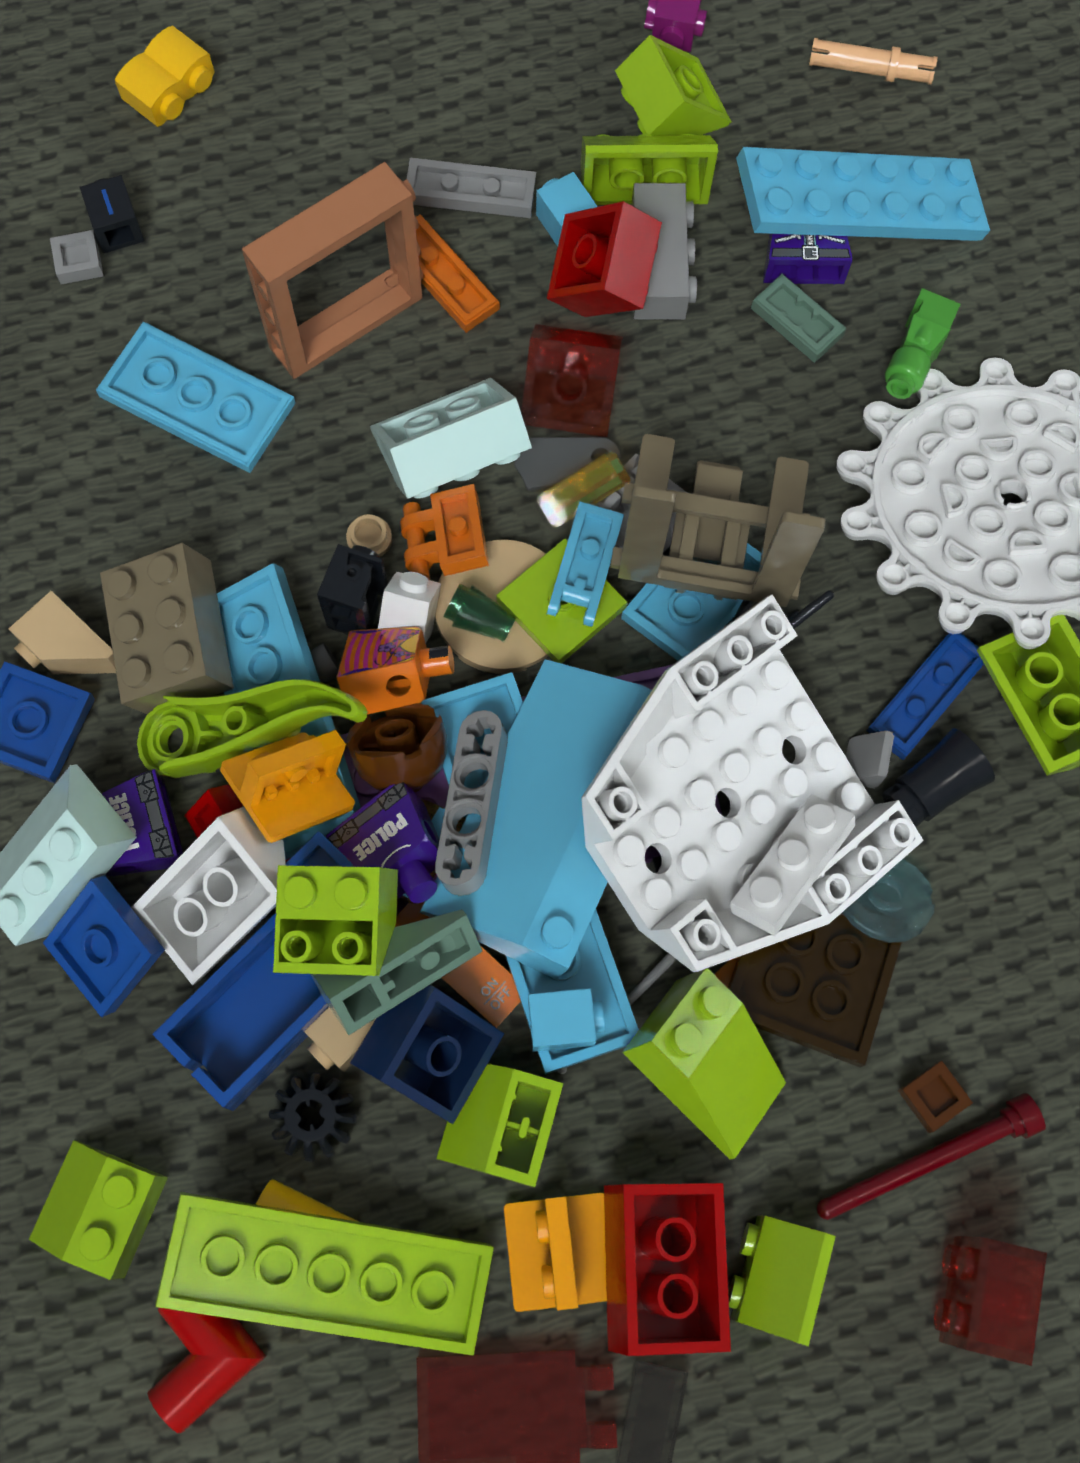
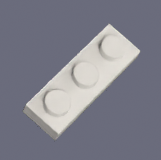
(792, 864)

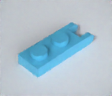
(586, 560)

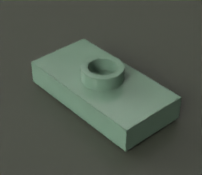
(798, 318)

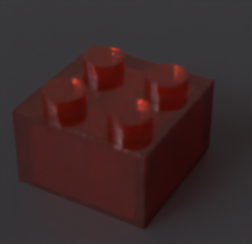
(991, 1298)

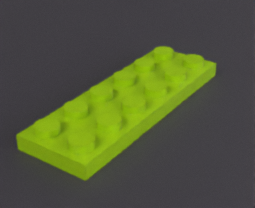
(324, 1274)

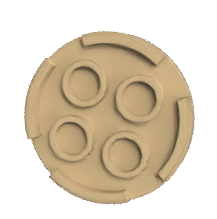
(518, 651)

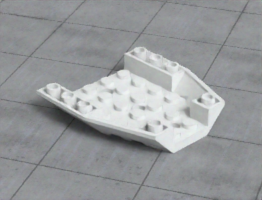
(716, 728)

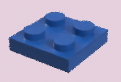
(38, 721)
(103, 946)

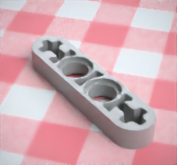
(468, 801)

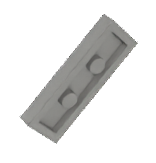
(472, 187)

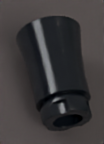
(941, 777)

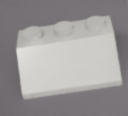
(213, 893)

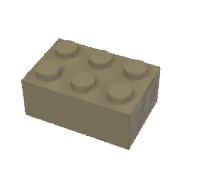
(166, 628)

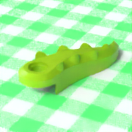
(236, 723)

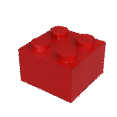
(604, 260)

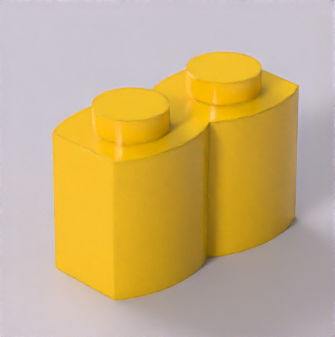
(165, 76)

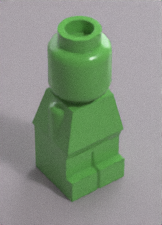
(921, 344)

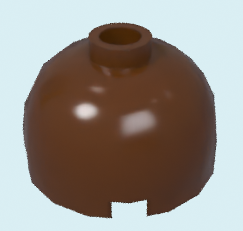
(399, 748)

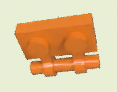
(458, 532)

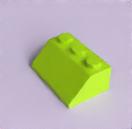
(617, 162)
(1042, 692)

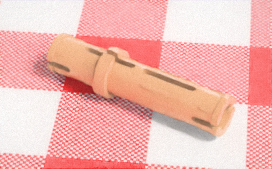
(873, 61)

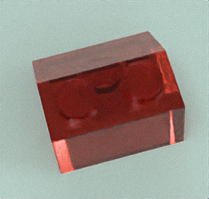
(570, 380)

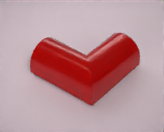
(217, 1361)

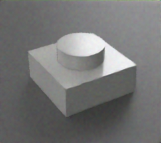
(76, 257)

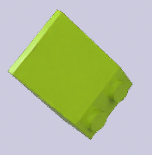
(708, 1060)

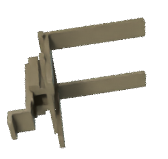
(715, 529)

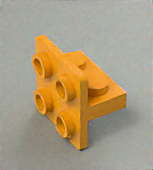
(290, 783)
(557, 1252)

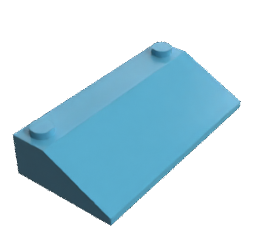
(538, 871)

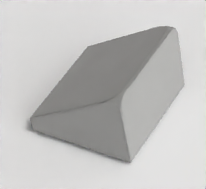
(870, 756)

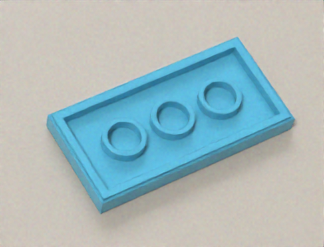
(196, 396)

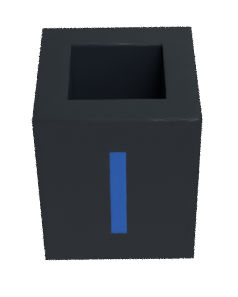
(112, 214)

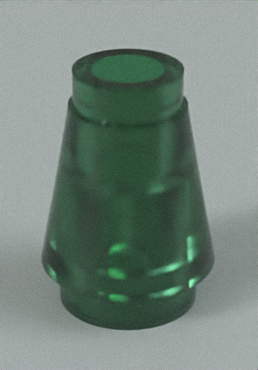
(478, 613)

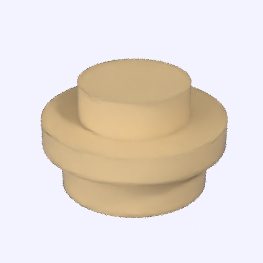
(371, 533)

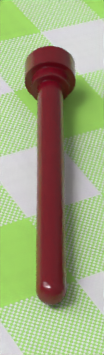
(1017, 1119)

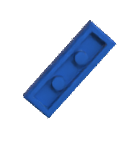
(928, 693)

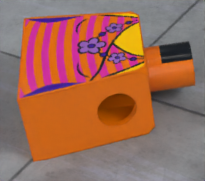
(390, 667)

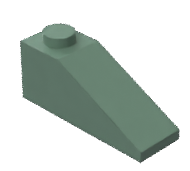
(414, 959)

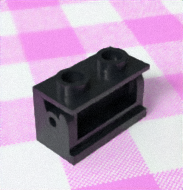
(352, 589)

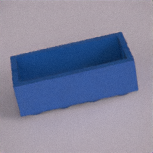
(242, 1021)

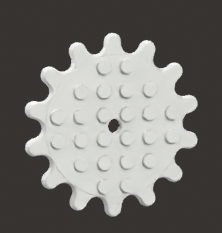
(941, 501)

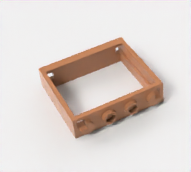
(318, 233)

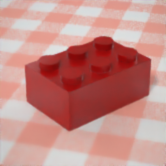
(666, 1269)

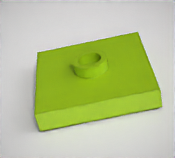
(529, 600)

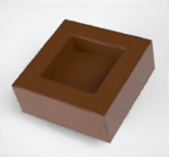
(935, 1096)

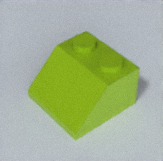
(670, 91)
(97, 1211)
(781, 1278)

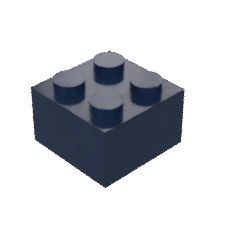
(429, 1051)

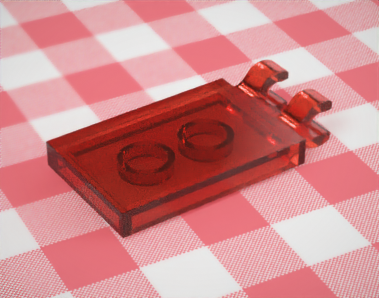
(509, 1407)

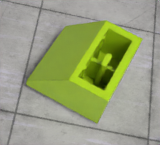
(334, 919)
(503, 1125)

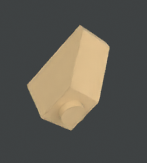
(60, 640)

